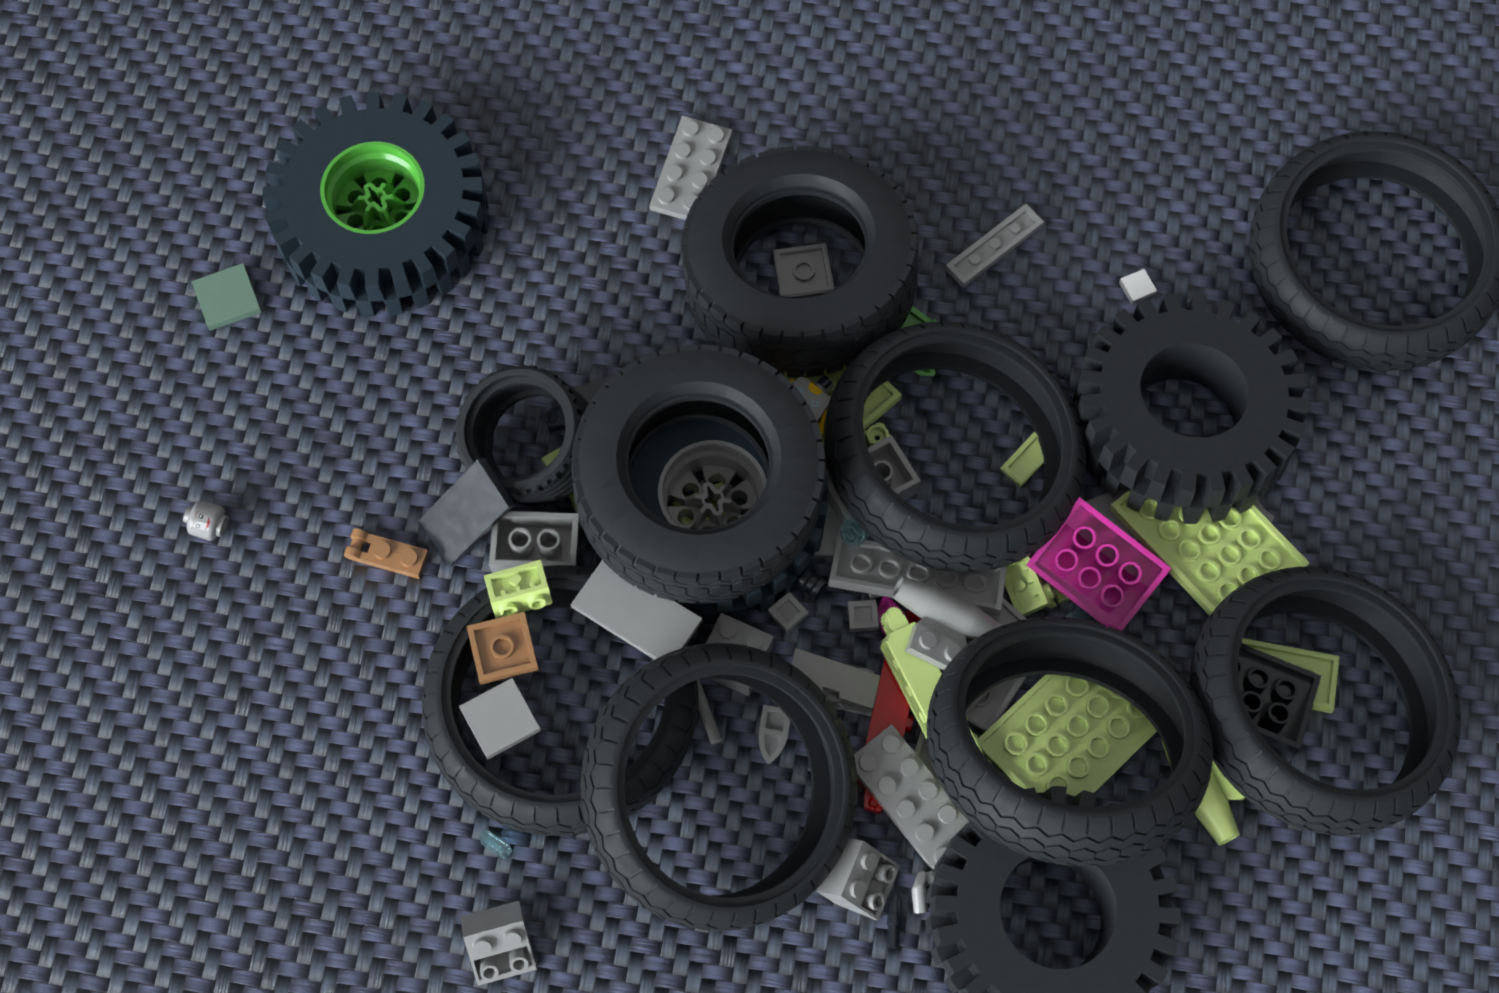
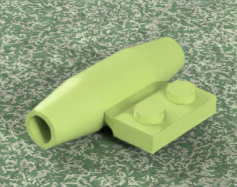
(1215, 809)

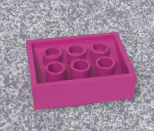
(1099, 566)

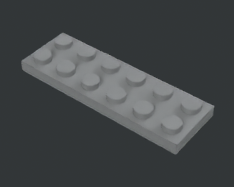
(877, 570)
(909, 794)

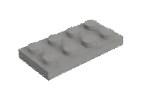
(690, 166)

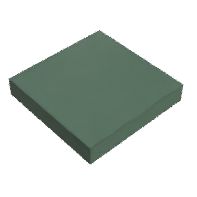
(226, 297)

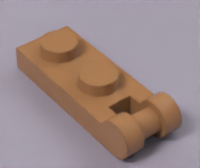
(387, 554)

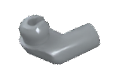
(919, 891)

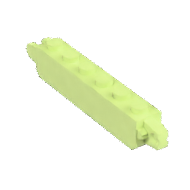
(913, 674)

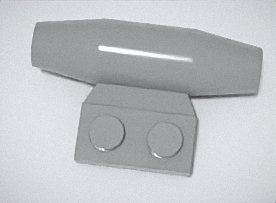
(943, 623)

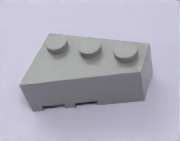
(844, 685)

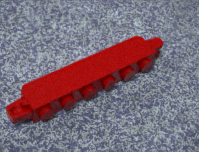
(888, 709)

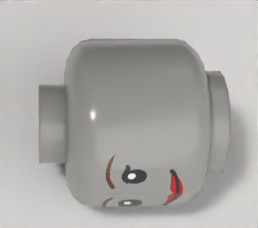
(205, 520)

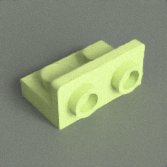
(518, 589)
(1028, 589)

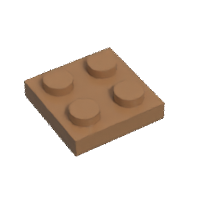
(502, 648)

